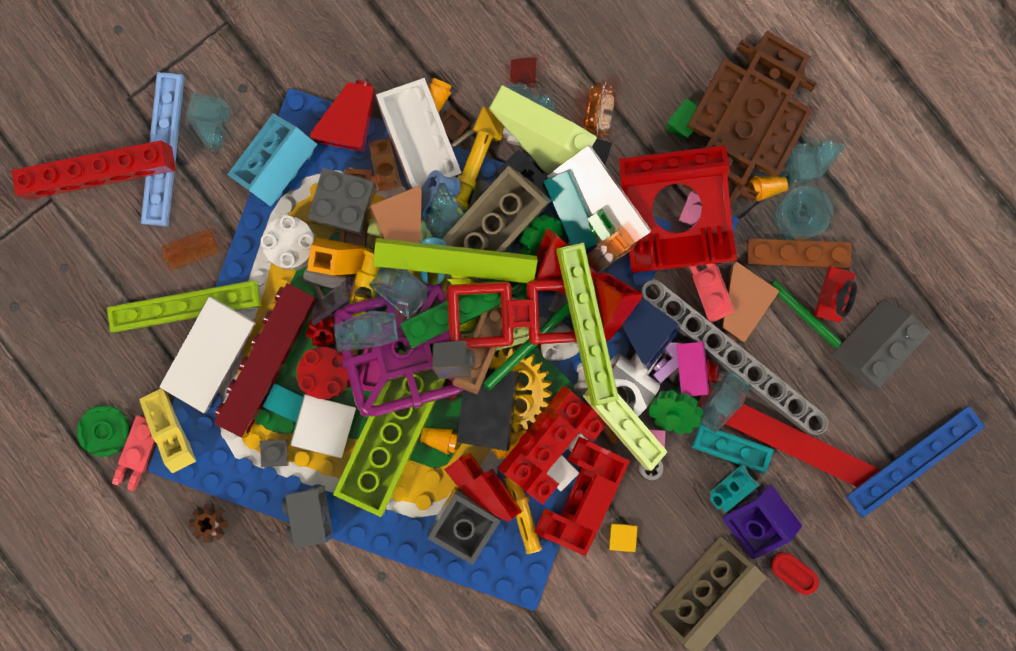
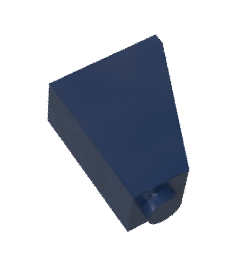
(649, 332)

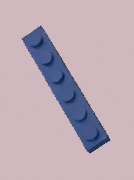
(914, 461)

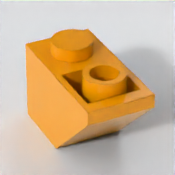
(335, 257)

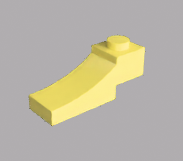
(167, 431)

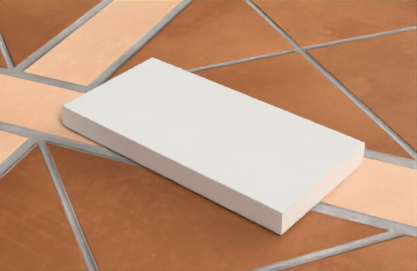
(600, 190)
(207, 354)

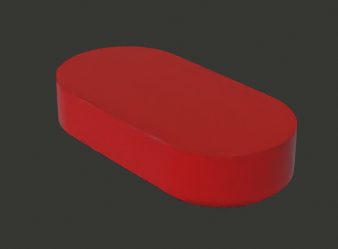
(794, 573)

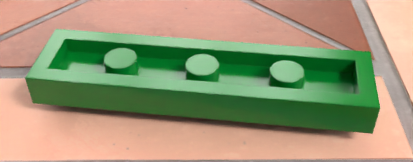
(435, 320)

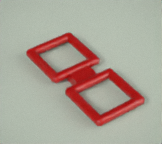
(514, 313)

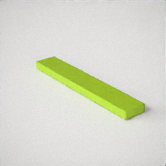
(454, 260)
(181, 306)
(587, 324)

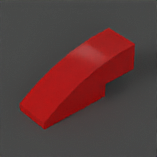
(483, 488)

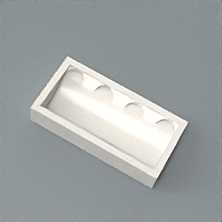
(417, 132)

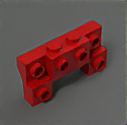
(547, 440)
(588, 499)

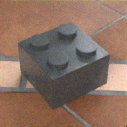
(342, 201)
(308, 517)
(462, 526)

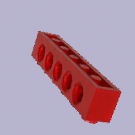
(93, 170)

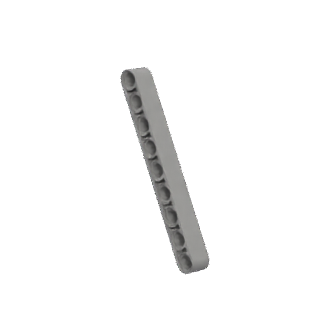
(744, 362)

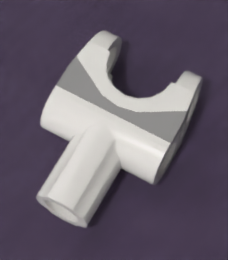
(635, 381)

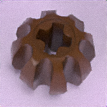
(215, 520)

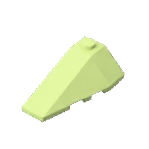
(540, 132)

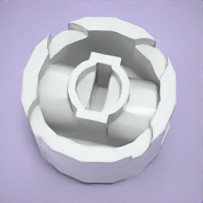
(288, 243)

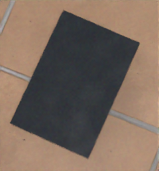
(488, 416)

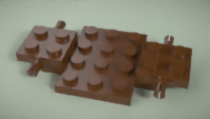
(755, 110)

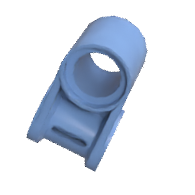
(430, 188)

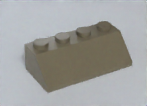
(499, 214)
(709, 595)

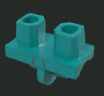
(733, 489)

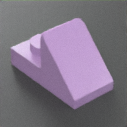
(664, 367)

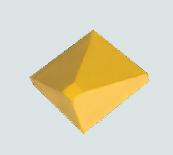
(489, 123)

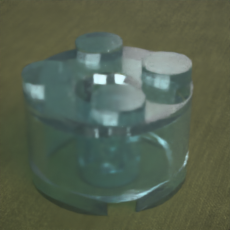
(807, 199)

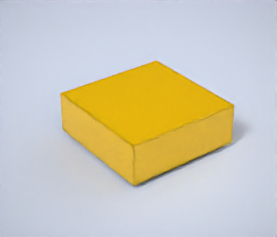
(623, 537)

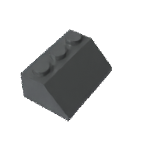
(880, 344)

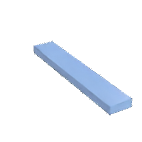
(164, 128)

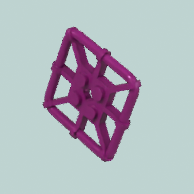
(393, 364)

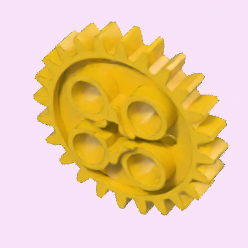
(536, 384)

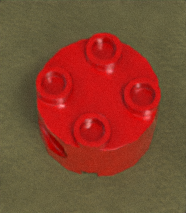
(322, 373)

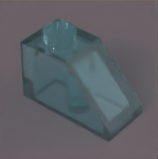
(400, 290)

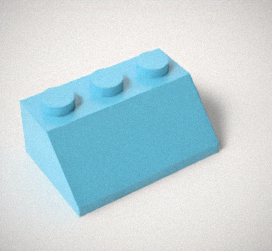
(272, 159)

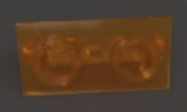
(600, 98)
(190, 249)

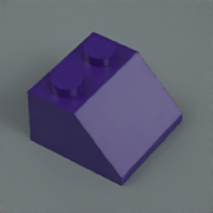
(762, 522)

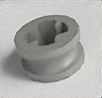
(659, 469)

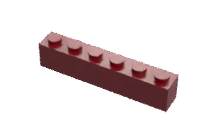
(265, 361)

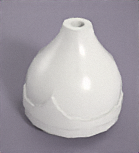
(560, 351)

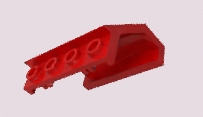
(711, 237)

